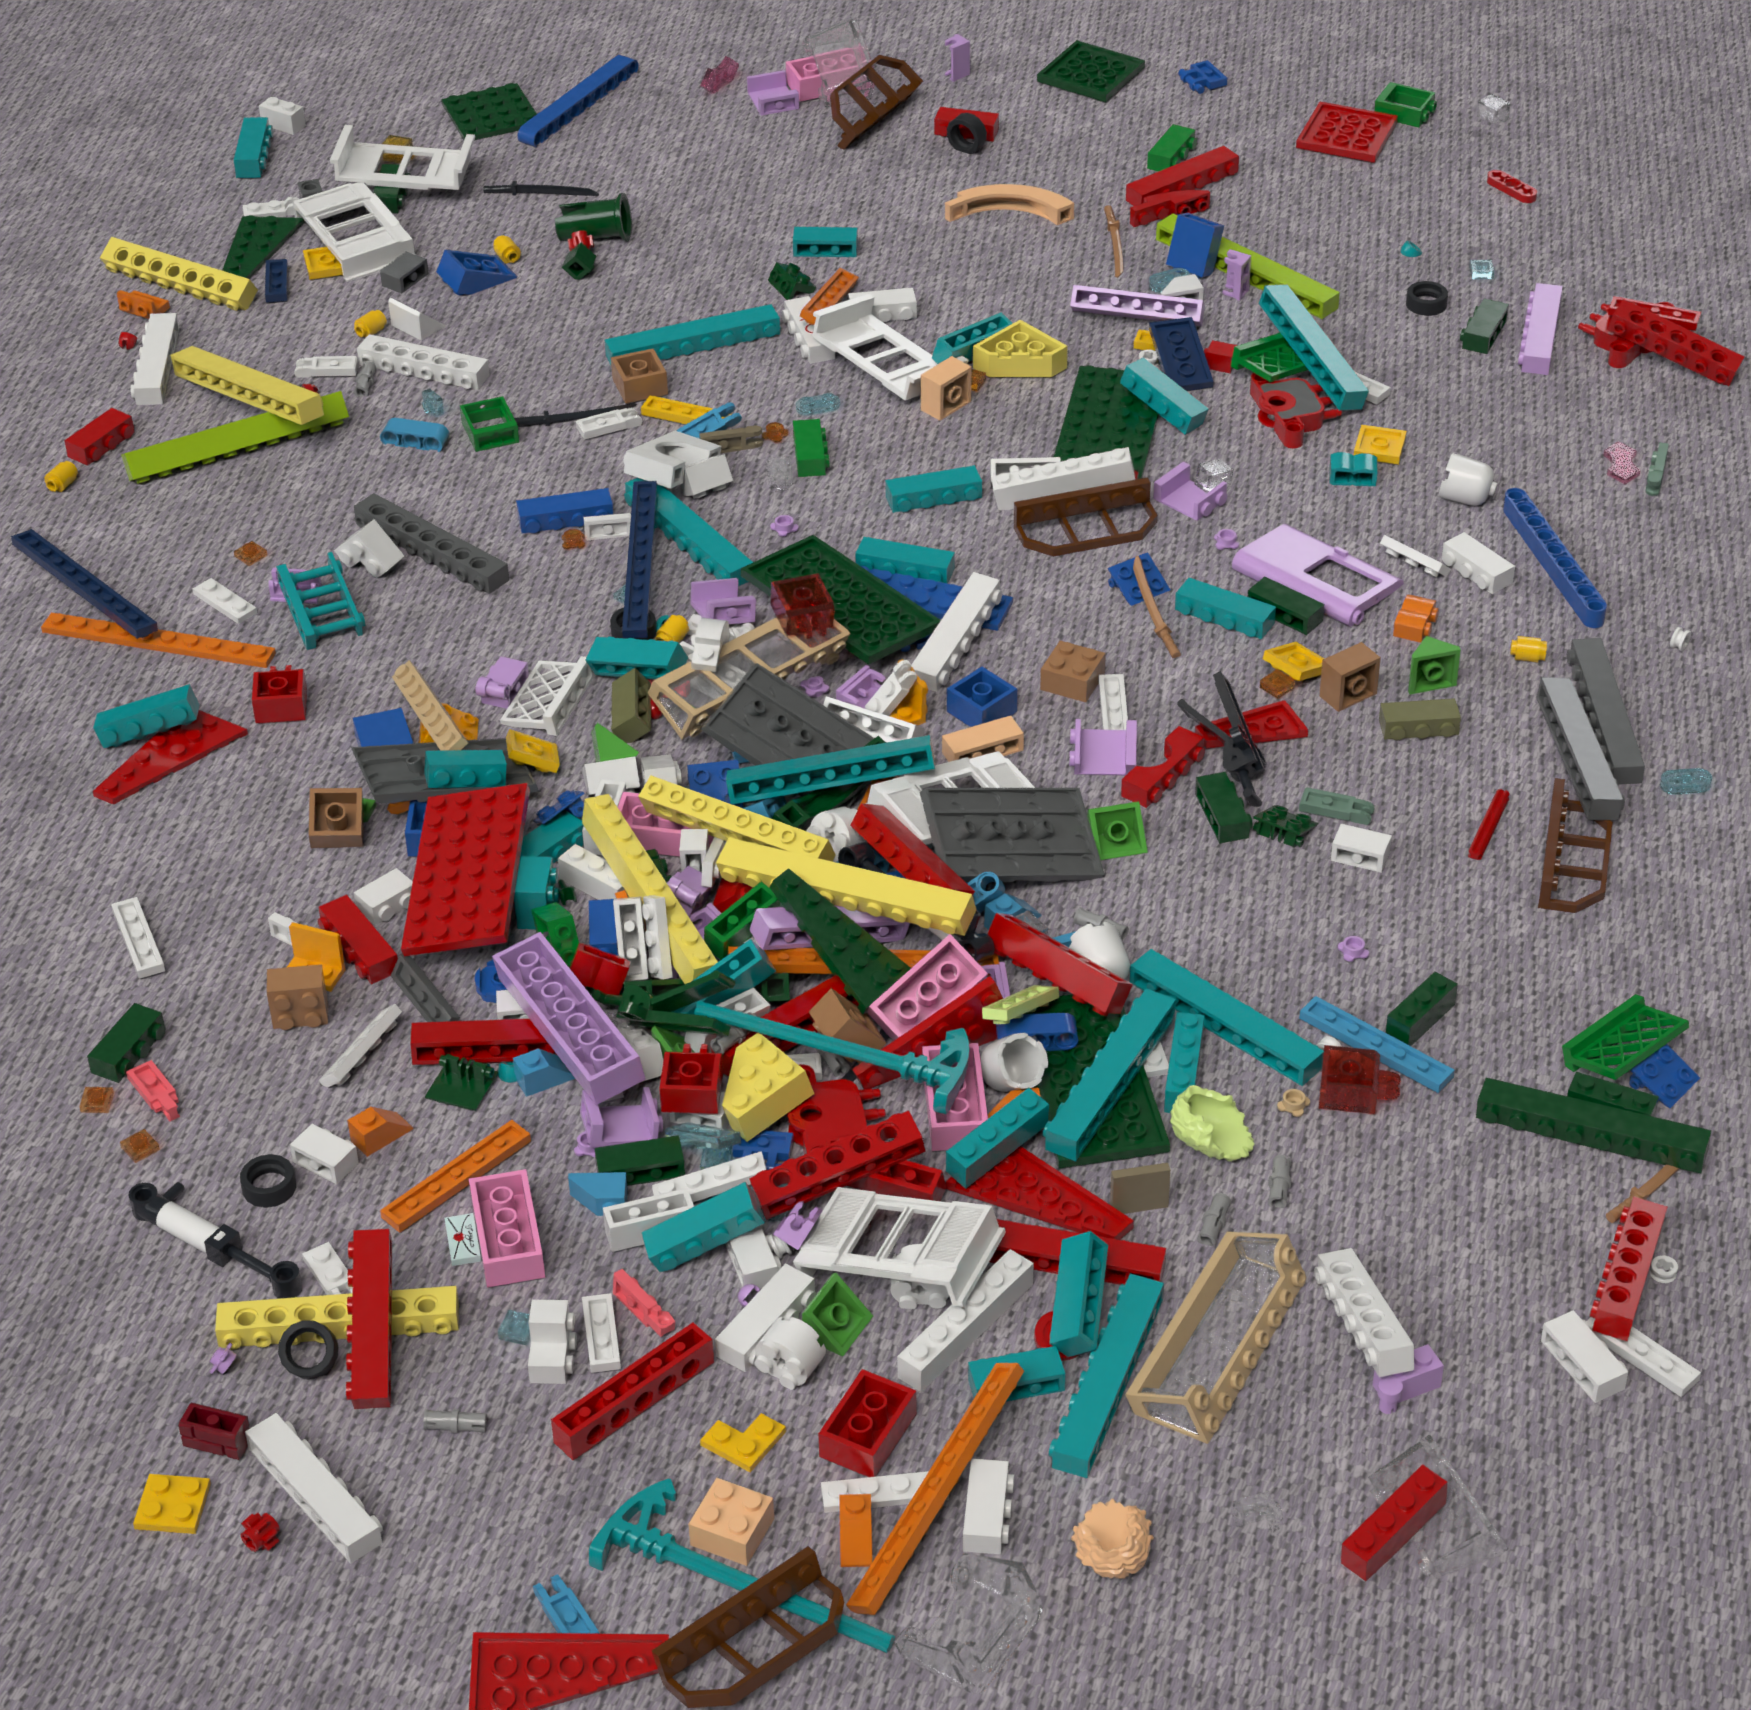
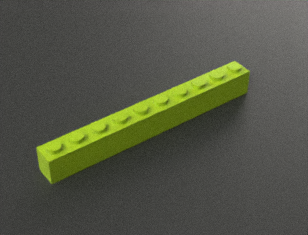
(1315, 296)
(226, 440)

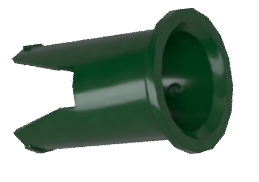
(598, 218)

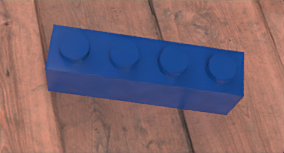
(562, 510)

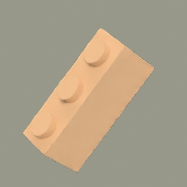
(994, 736)

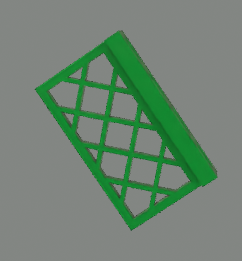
(1268, 356)
(1616, 1028)

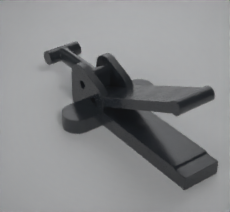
(1240, 753)

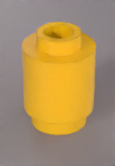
(506, 249)
(370, 323)
(61, 476)
(673, 629)
(1528, 649)

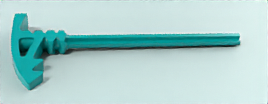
(933, 1072)
(640, 1537)

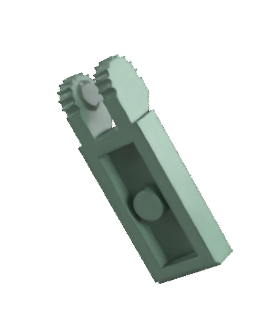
(1656, 470)
(1336, 806)

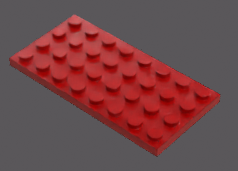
(466, 870)

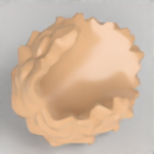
(1113, 1539)

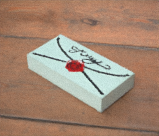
(462, 1239)

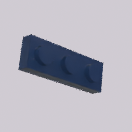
(276, 280)

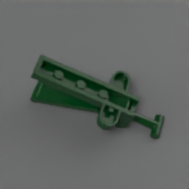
(649, 1010)

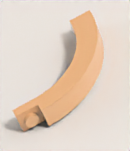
(1011, 197)

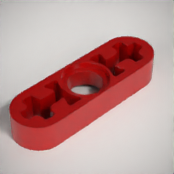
(1512, 186)

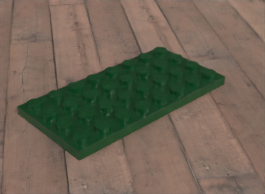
(1105, 418)
(867, 607)
(1134, 1122)

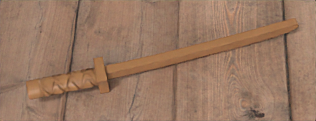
(1113, 227)
(1162, 628)
(1643, 1192)

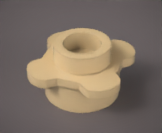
(1294, 1102)

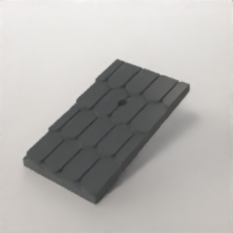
(776, 722)
(398, 774)
(1013, 833)

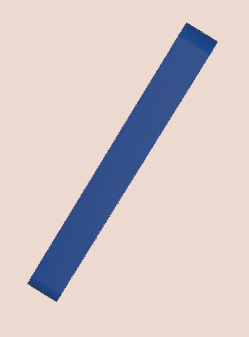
(577, 100)
(1555, 558)

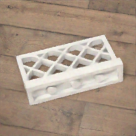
(563, 699)

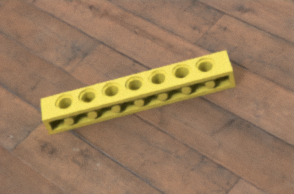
(179, 274)
(727, 820)
(266, 1320)

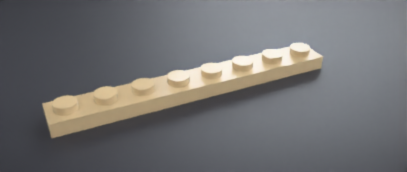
(428, 708)

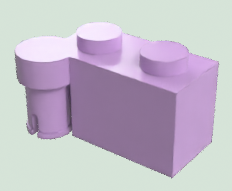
(502, 682)
(688, 889)
(1406, 1385)

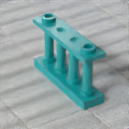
(302, 616)

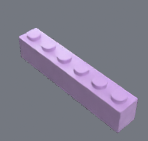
(1135, 304)
(1540, 329)
(779, 930)

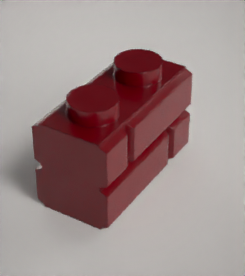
(214, 1430)

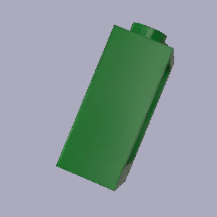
(1407, 96)
(494, 435)
(560, 929)

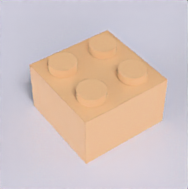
(946, 388)
(731, 1521)

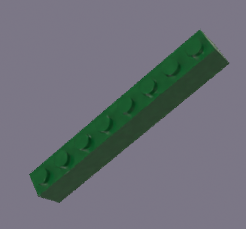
(1594, 1125)

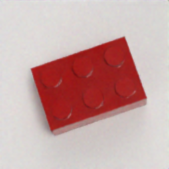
(867, 1423)

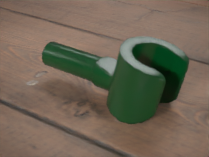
(566, 893)

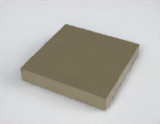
(1140, 1188)

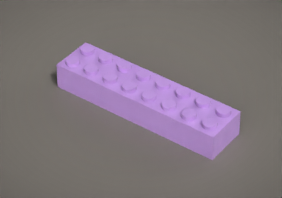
(569, 1018)

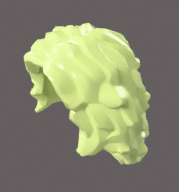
(1211, 1124)

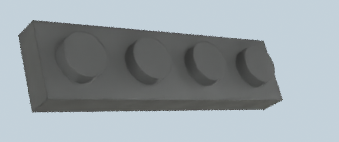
(422, 991)

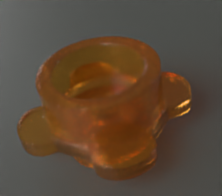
(775, 431)
(573, 539)

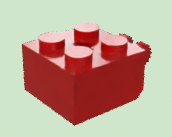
(279, 695)
(691, 1081)

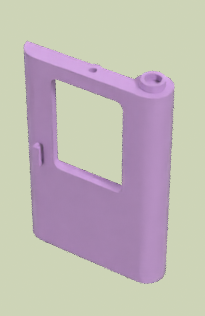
(1288, 556)

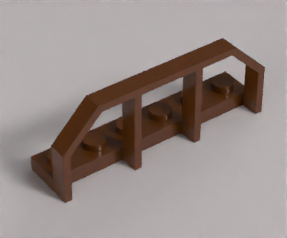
(874, 115)
(1081, 502)
(1554, 842)
(738, 1613)

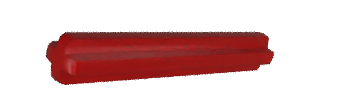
(1488, 824)

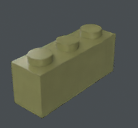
(631, 706)
(1419, 719)

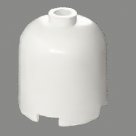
(1468, 481)
(1103, 947)
(1013, 1063)

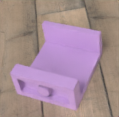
(771, 94)
(1184, 496)
(720, 601)
(1103, 750)
(620, 1123)

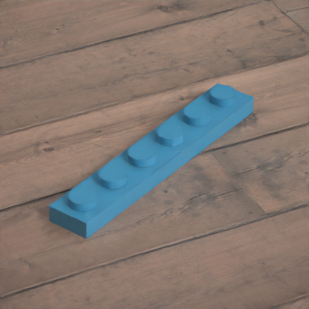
(1365, 1036)

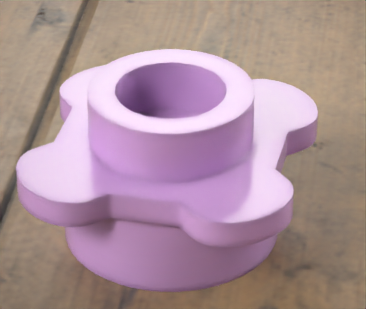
(783, 525)
(1226, 539)
(814, 686)
(1353, 948)
(583, 1146)
(222, 1359)

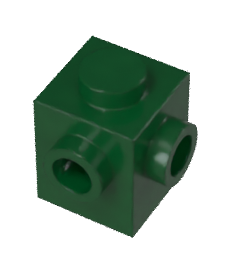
(579, 262)

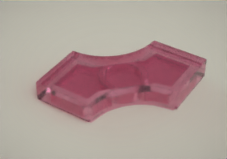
(717, 76)
(1621, 460)

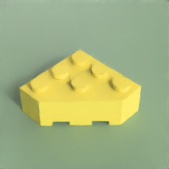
(1020, 352)
(762, 1086)

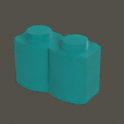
(1353, 469)

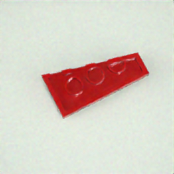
(1265, 724)

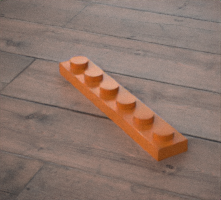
(830, 294)
(455, 1176)

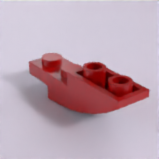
(1168, 203)

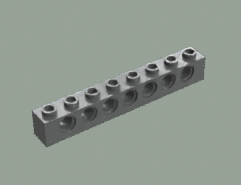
(433, 544)

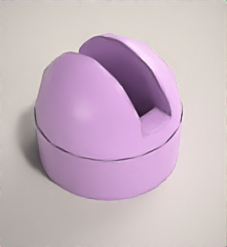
(745, 1291)

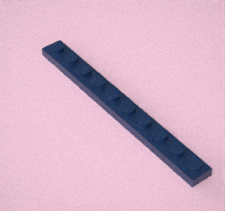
(640, 560)
(85, 584)

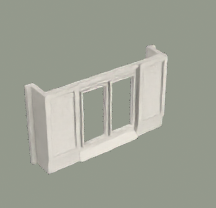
(360, 161)
(362, 253)
(852, 325)
(903, 797)
(949, 1256)

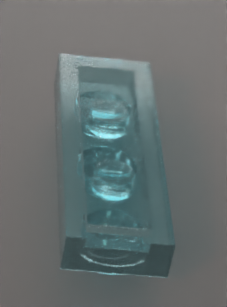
(704, 1136)

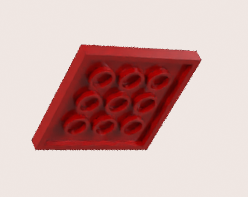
(1347, 131)

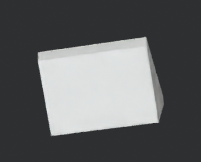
(412, 321)

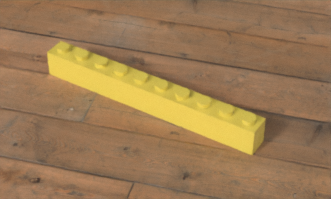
(247, 385)
(642, 878)
(852, 886)

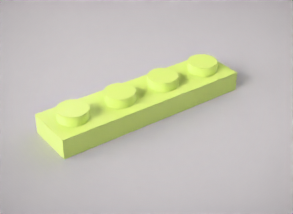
(1020, 1003)

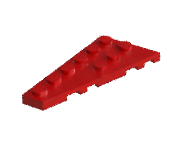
(167, 754)
(960, 1013)
(1042, 1192)
(554, 1668)

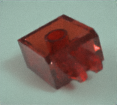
(802, 605)
(1354, 1081)

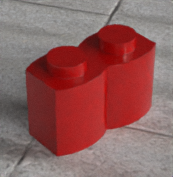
(599, 969)

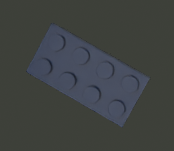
(1181, 353)

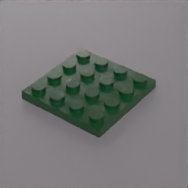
(1091, 71)
(489, 111)

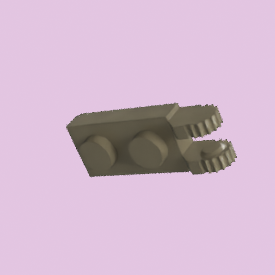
(734, 439)

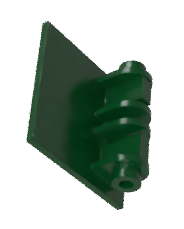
(1289, 824)
(461, 1082)

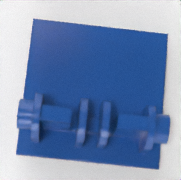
(1124, 578)
(711, 779)
(568, 801)
(1664, 1075)

